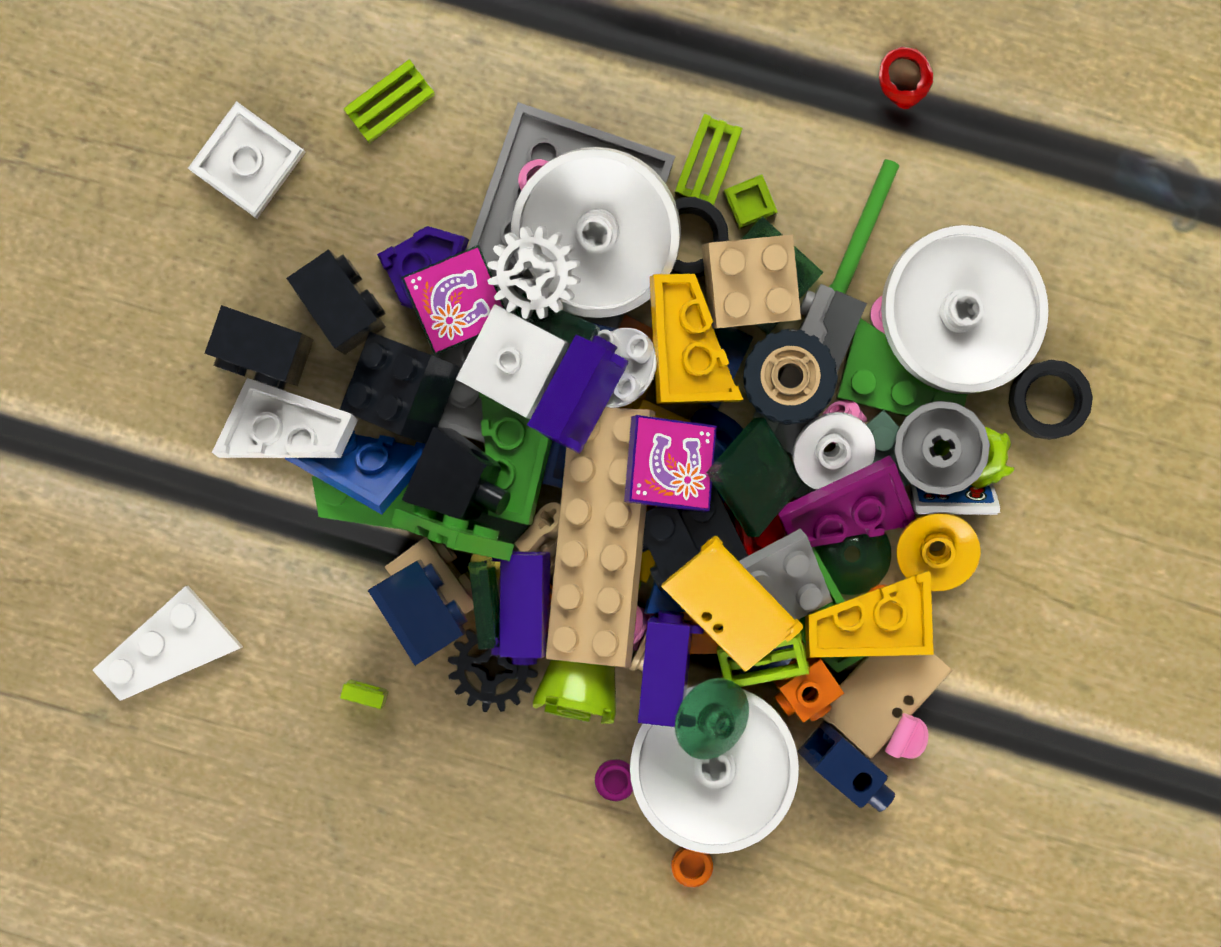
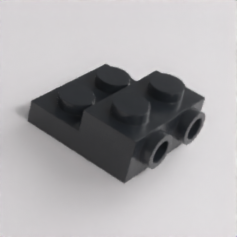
(678, 534)

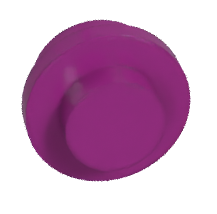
(614, 780)

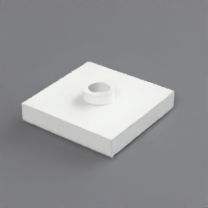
(246, 160)
(512, 361)

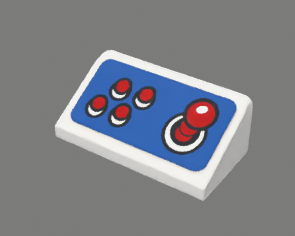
(966, 502)

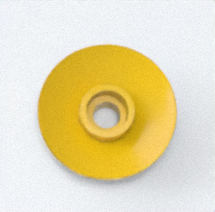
(951, 564)

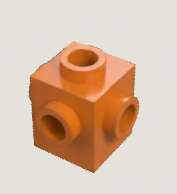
(816, 699)

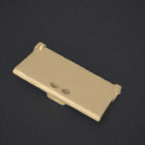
(880, 693)

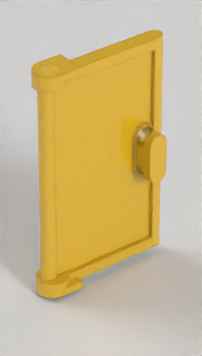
(731, 598)

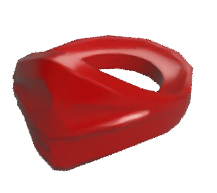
(906, 99)

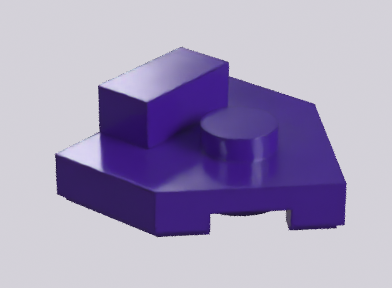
(417, 252)

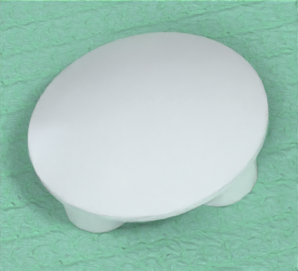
(641, 368)

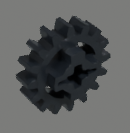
(489, 684)

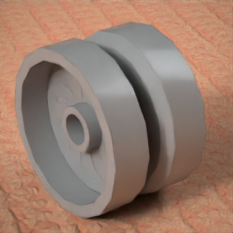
(967, 447)

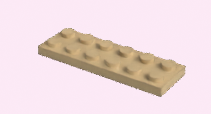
(597, 550)

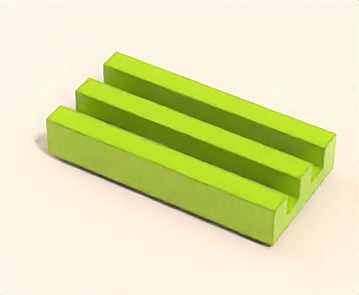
(381, 87)
(720, 128)
(771, 674)

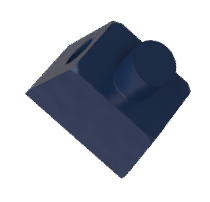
(846, 768)

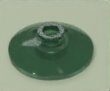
(866, 571)
(711, 718)

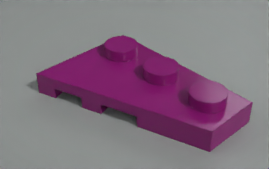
(851, 506)

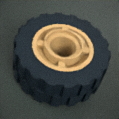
(797, 351)

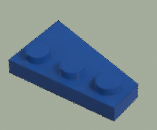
(368, 470)

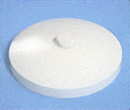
(613, 216)
(964, 309)
(719, 800)

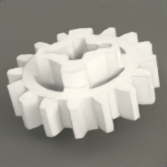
(531, 255)

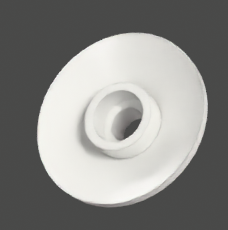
(852, 451)

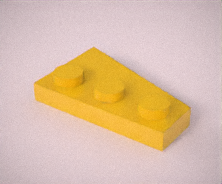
(685, 344)
(877, 623)

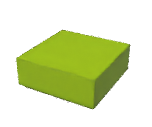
(750, 201)
(364, 694)

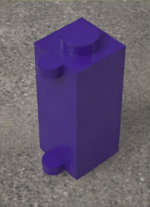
(578, 392)
(524, 607)
(665, 667)

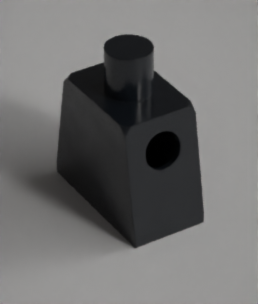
(456, 478)

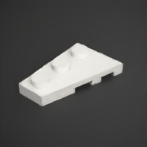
(282, 425)
(166, 645)

